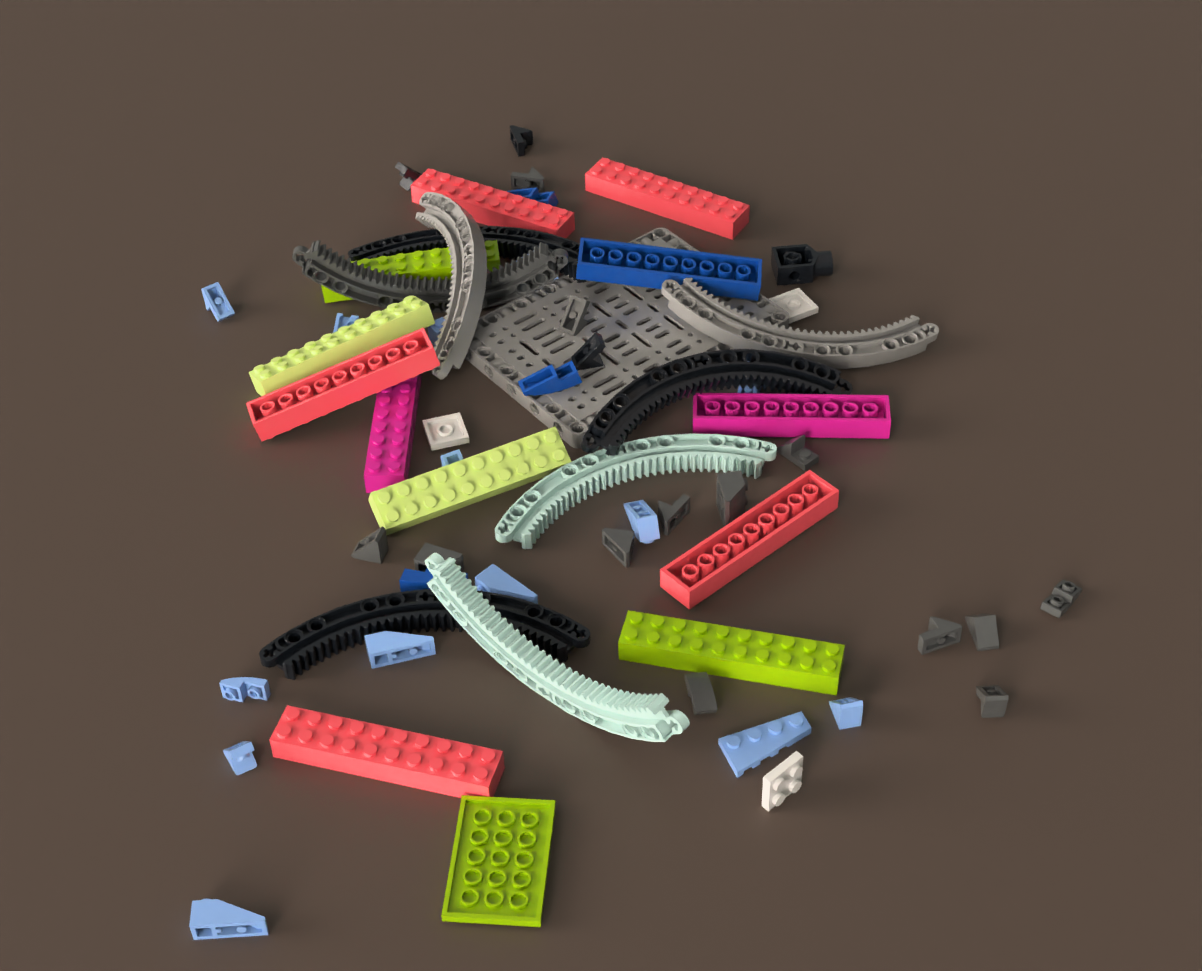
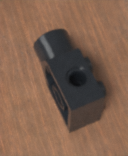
(799, 264)

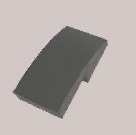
(1061, 599)
(701, 693)

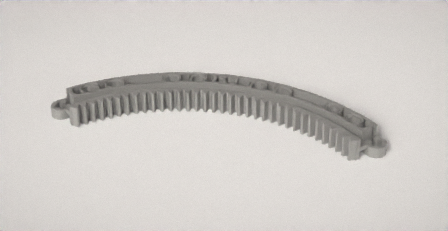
(469, 277)
(833, 350)

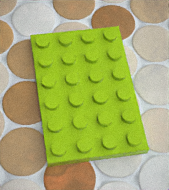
(499, 861)

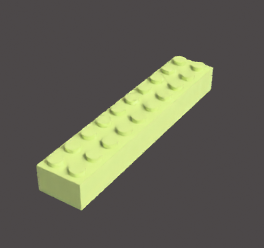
(344, 344)
(468, 481)

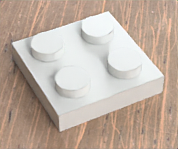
(796, 304)
(445, 431)
(782, 781)

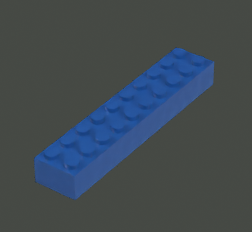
(652, 265)

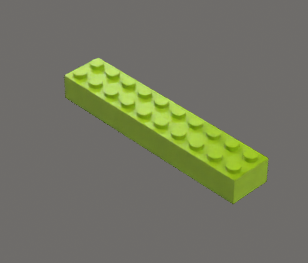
(419, 263)
(731, 652)

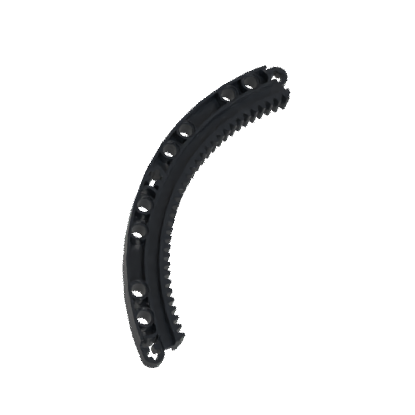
(511, 243)
(701, 373)
(411, 611)

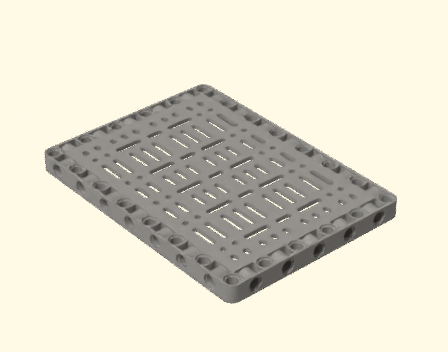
(549, 303)

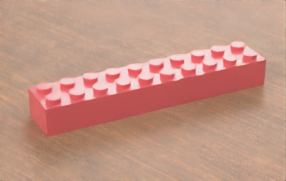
(667, 198)
(495, 206)
(342, 384)
(748, 539)
(387, 753)

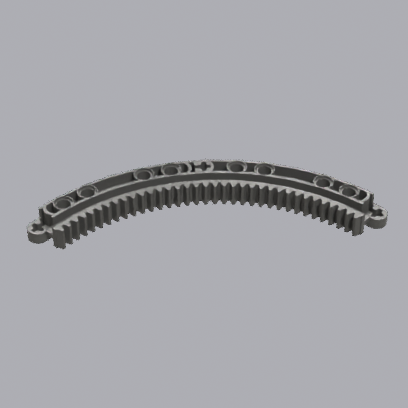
(382, 290)

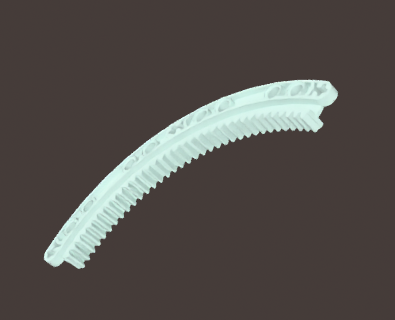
(642, 456)
(606, 708)

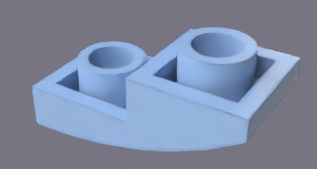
(241, 687)

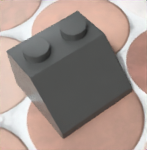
(731, 495)

